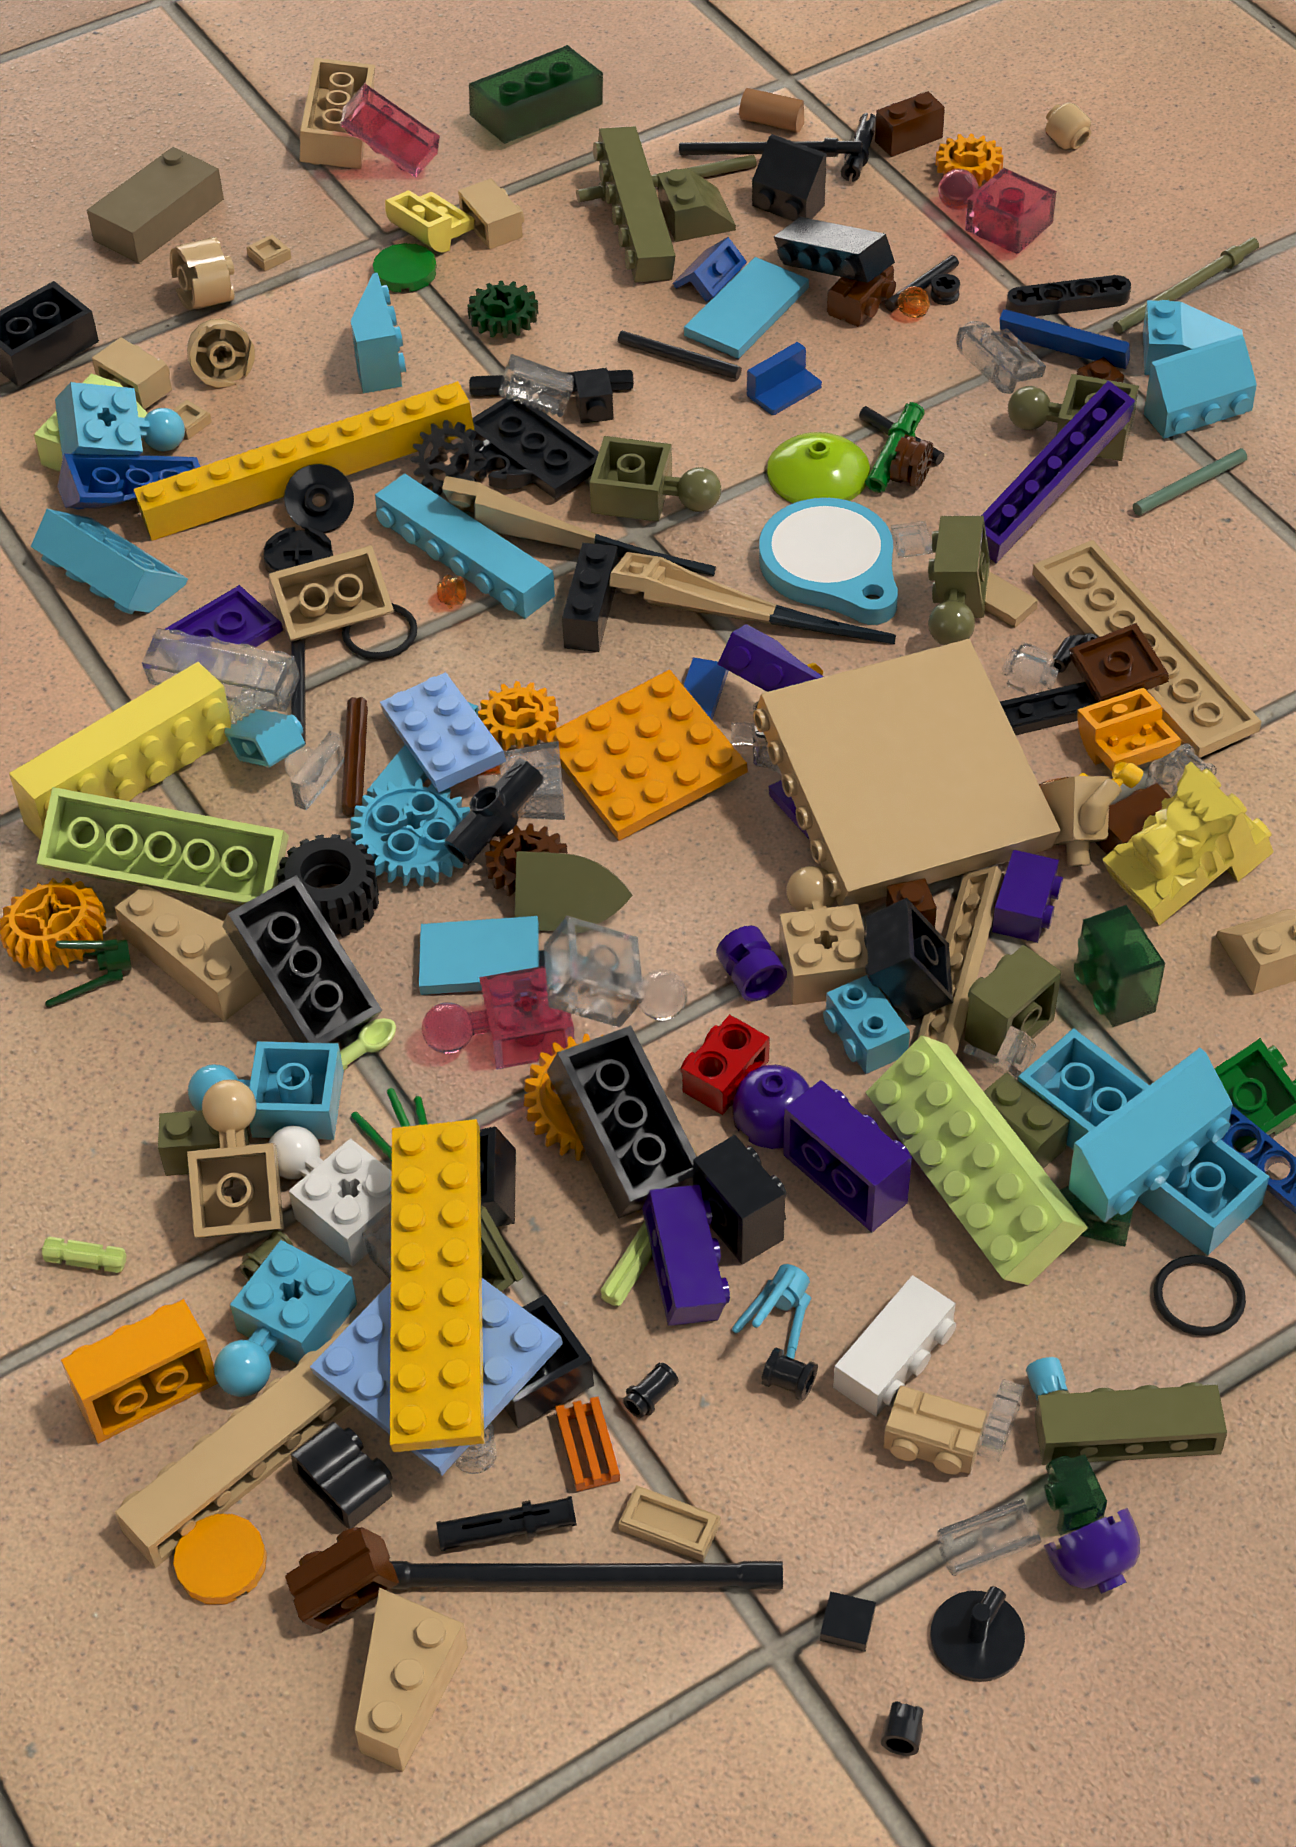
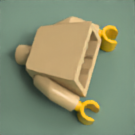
(1083, 808)

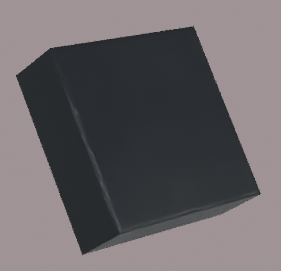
(847, 1621)

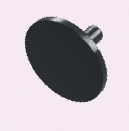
(978, 1635)

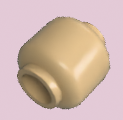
(1068, 126)

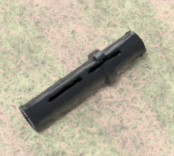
(854, 162)
(506, 1523)

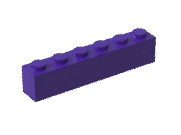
(1056, 468)

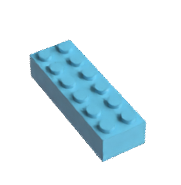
(1197, 1200)

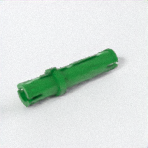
(906, 424)

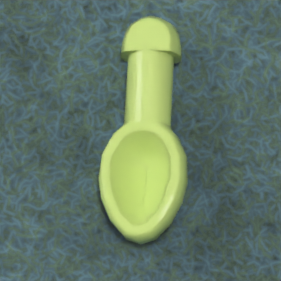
(371, 1038)

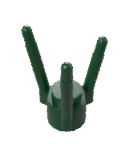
(111, 956)

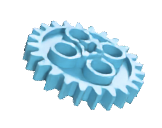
(408, 830)

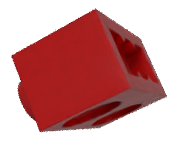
(728, 1055)

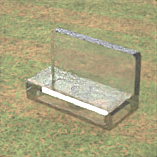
(1012, 1056)

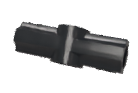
(493, 811)

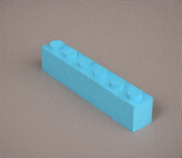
(465, 546)

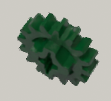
(503, 309)

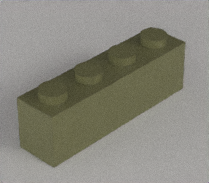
(1131, 1423)

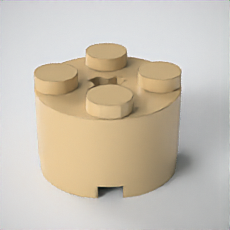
(202, 273)

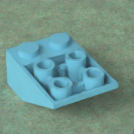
(377, 339)

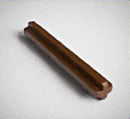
(354, 755)

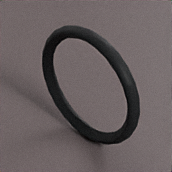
(386, 654)
(1191, 1329)

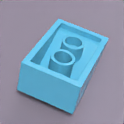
(1177, 327)

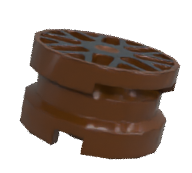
(911, 461)

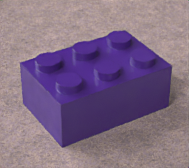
(847, 1155)

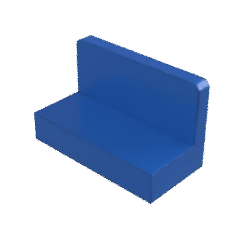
(713, 269)
(781, 380)

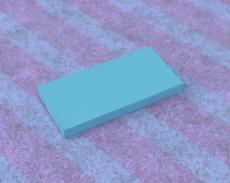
(746, 307)

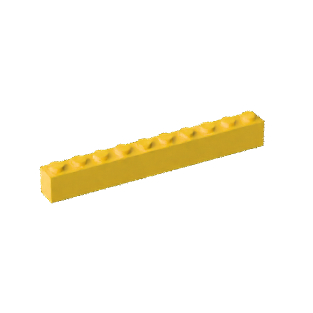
(264, 472)

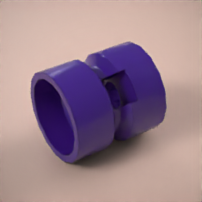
(751, 963)

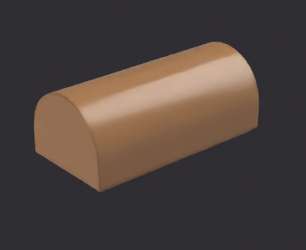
(772, 110)

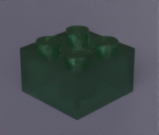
(1119, 966)

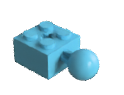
(107, 422)
(290, 1084)
(284, 1308)

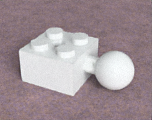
(336, 1195)

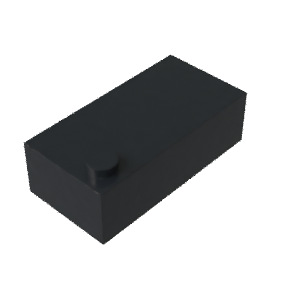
(301, 965)
(622, 1118)

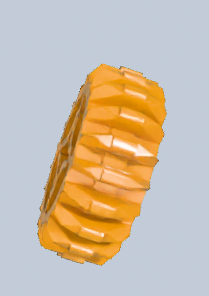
(51, 915)

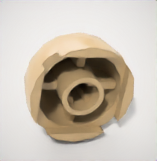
(220, 352)

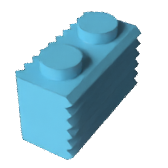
(265, 737)

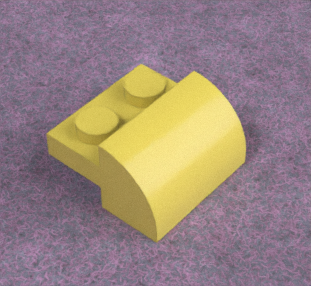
(428, 218)

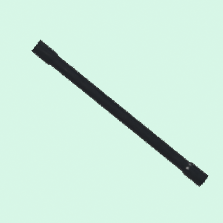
(742, 1574)

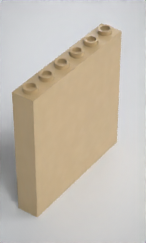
(904, 772)

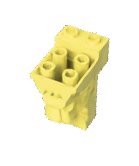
(1188, 846)

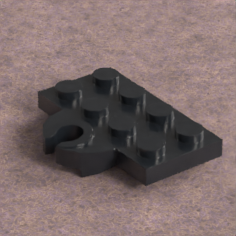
(531, 449)

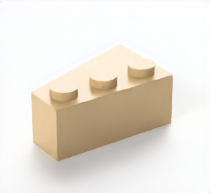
(405, 1676)

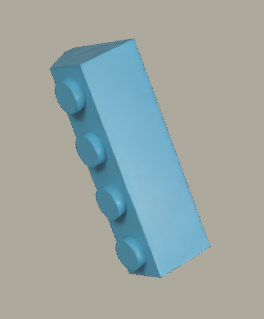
(105, 562)
(1150, 1137)

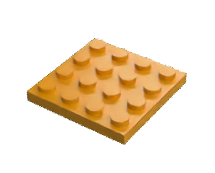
(646, 754)

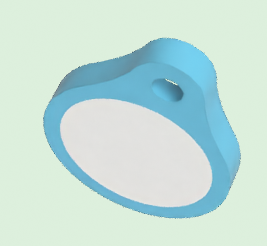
(831, 558)

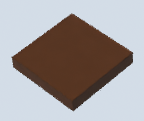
(1118, 663)

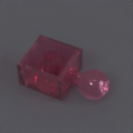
(1004, 210)
(512, 1015)

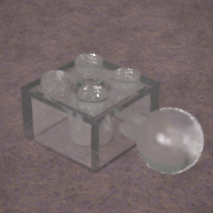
(600, 976)

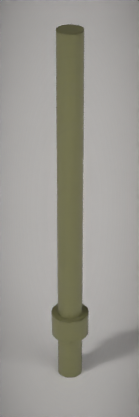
(702, 170)
(1228, 259)

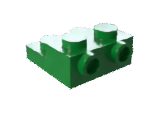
(1259, 1089)

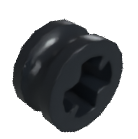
(945, 289)

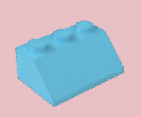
(1200, 387)

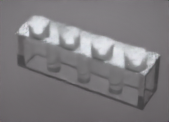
(240, 668)

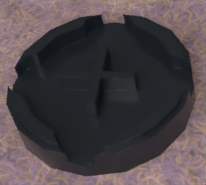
(295, 548)

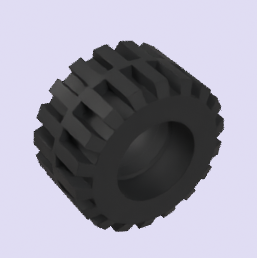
(335, 862)

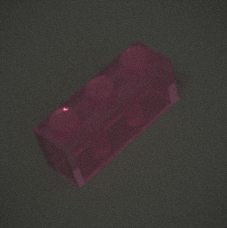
(389, 130)

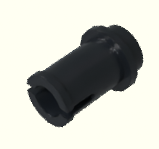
(643, 1396)

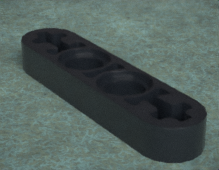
(1105, 292)

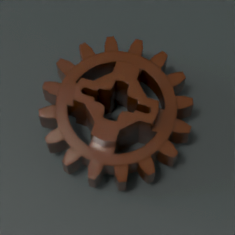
(502, 855)

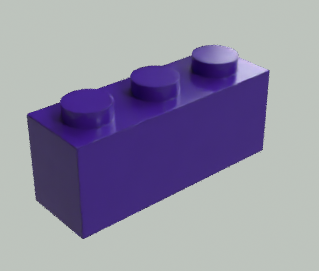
(685, 1255)

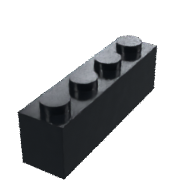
(834, 249)

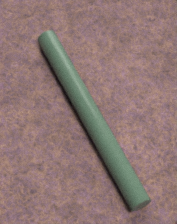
(1189, 482)

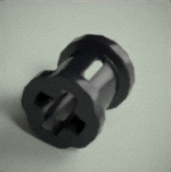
(789, 1374)

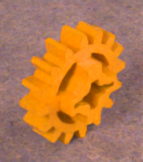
(971, 154)
(519, 715)

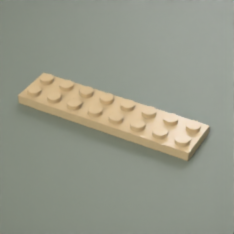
(1103, 600)

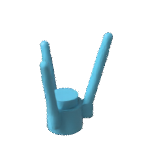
(783, 1292)

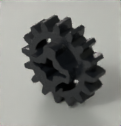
(441, 446)

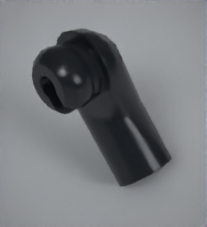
(1062, 656)

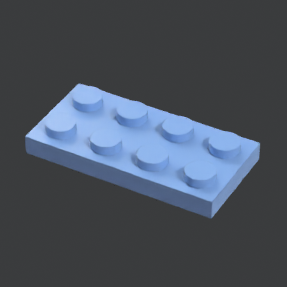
(442, 732)

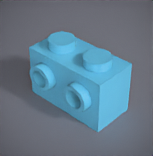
(866, 1024)

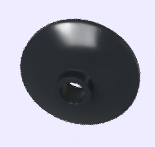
(324, 482)

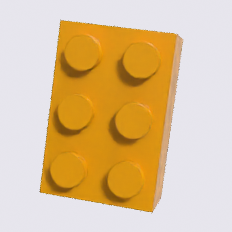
(140, 1370)

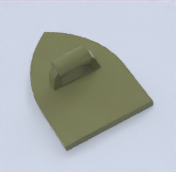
(566, 886)

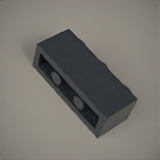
(589, 598)

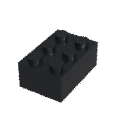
(43, 332)

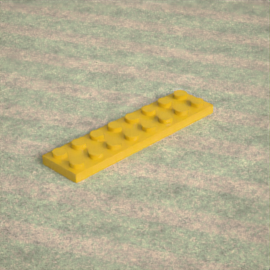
(436, 1287)

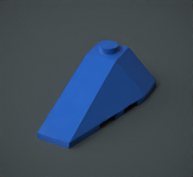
(108, 480)

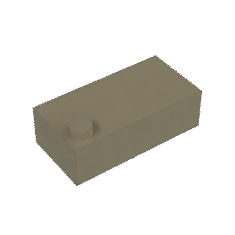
(155, 204)

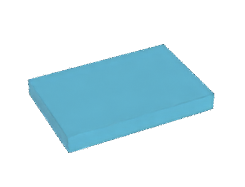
(462, 951)

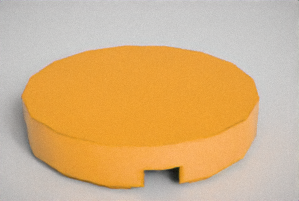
(220, 1559)

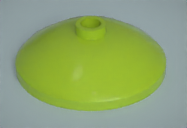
(818, 468)

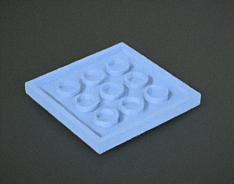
(513, 1352)

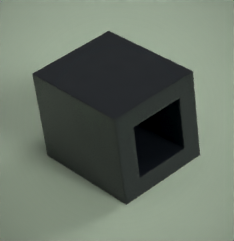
(593, 395)

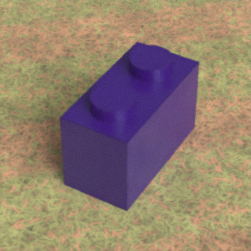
(1026, 896)

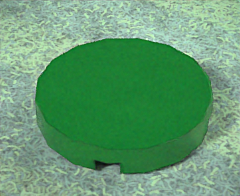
(405, 267)

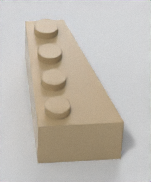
(189, 949)

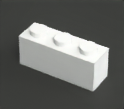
(895, 1346)

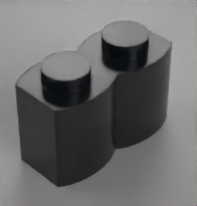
(342, 1474)

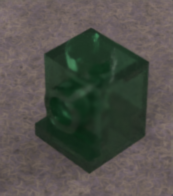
(1074, 1493)

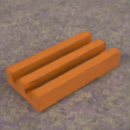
(580, 1412)

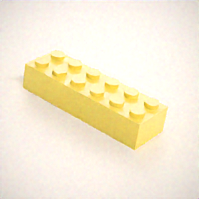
(129, 746)

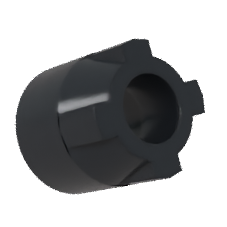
(903, 1729)

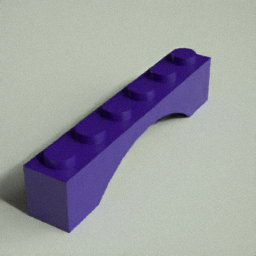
(763, 660)

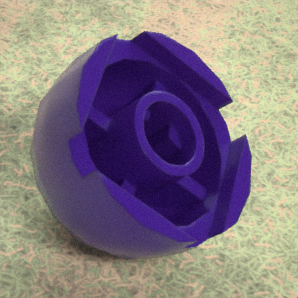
(762, 1103)
(1097, 1553)

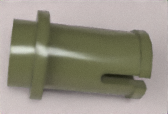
(253, 1260)

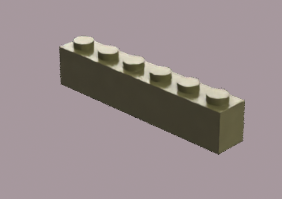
(634, 204)

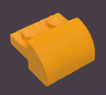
(1126, 730)

